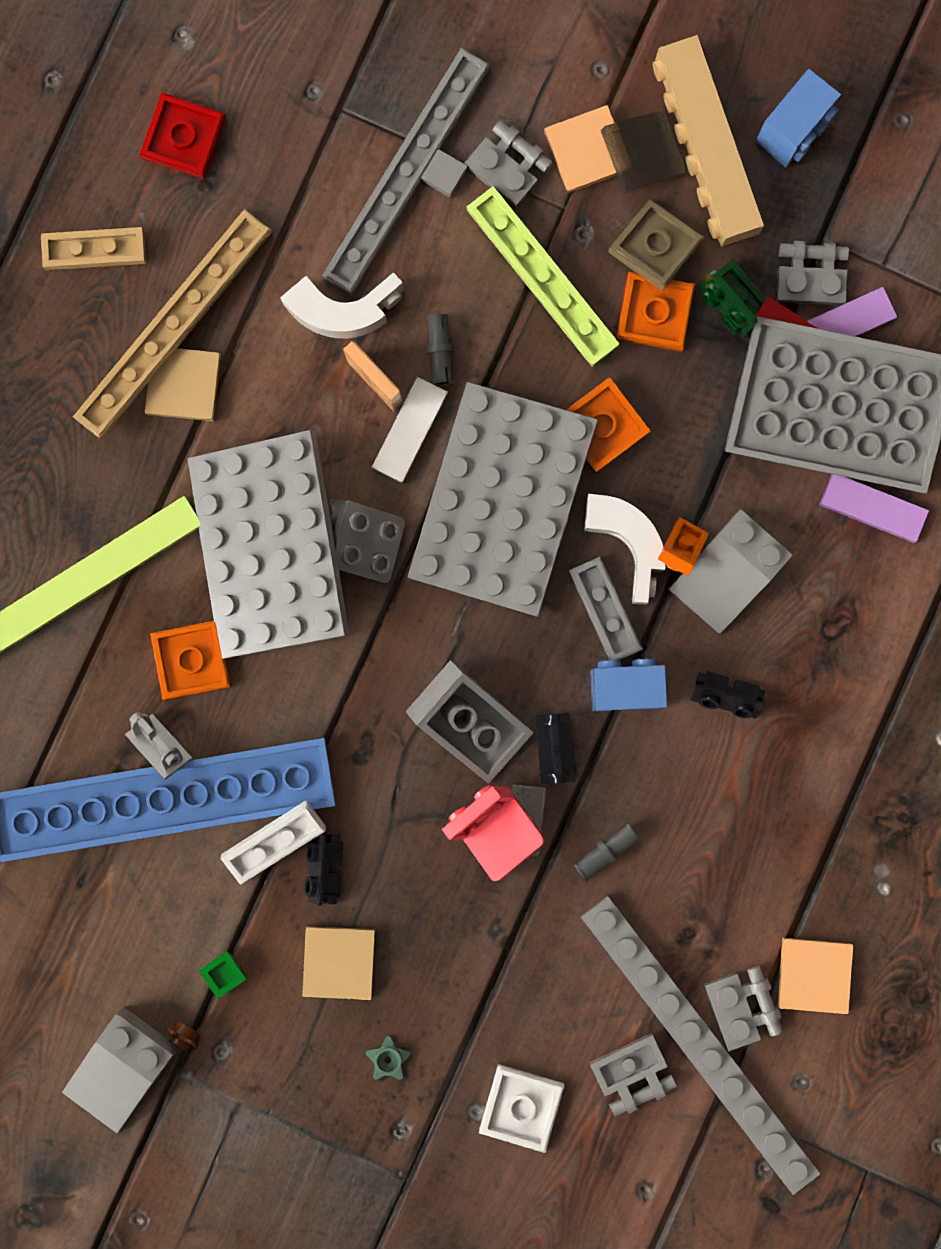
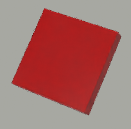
(182, 135)

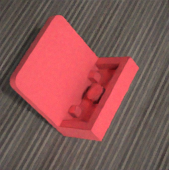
(496, 831)

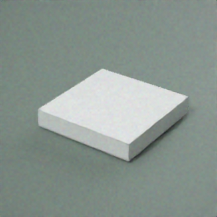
(521, 1108)

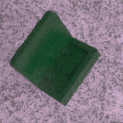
(734, 297)

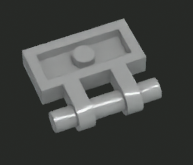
(499, 170)
(812, 285)
(732, 1010)
(628, 1066)

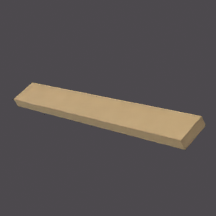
(172, 324)

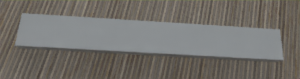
(405, 171)

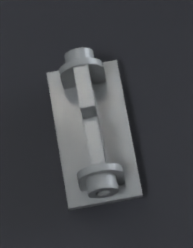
(157, 744)

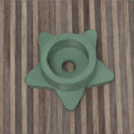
(383, 1068)

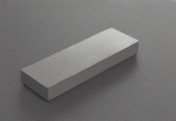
(605, 609)

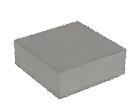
(444, 173)

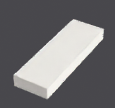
(410, 430)
(273, 842)

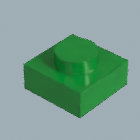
(223, 974)

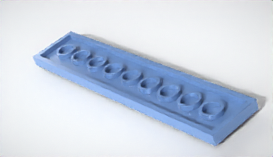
(146, 805)

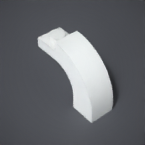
(339, 318)
(630, 525)

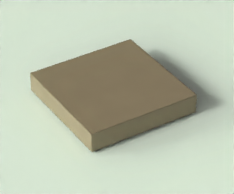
(656, 245)

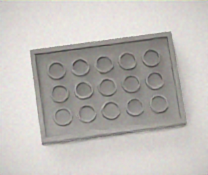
(838, 405)
(502, 499)
(268, 545)

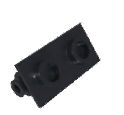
(742, 701)
(555, 748)
(321, 884)

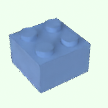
(799, 119)
(628, 687)

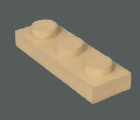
(93, 248)

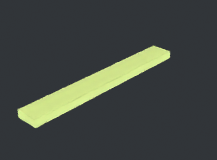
(96, 572)

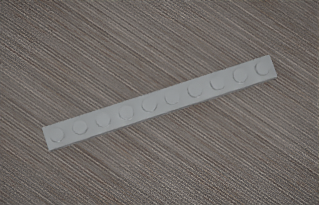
(700, 1045)

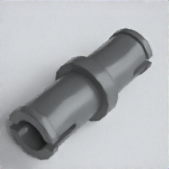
(440, 349)
(606, 852)

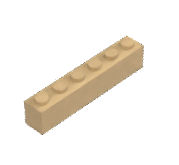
(708, 141)

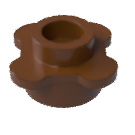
(183, 1036)

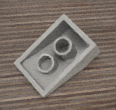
(730, 571)
(468, 722)
(119, 1069)

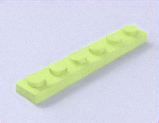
(542, 276)

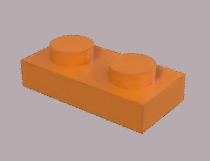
(683, 546)

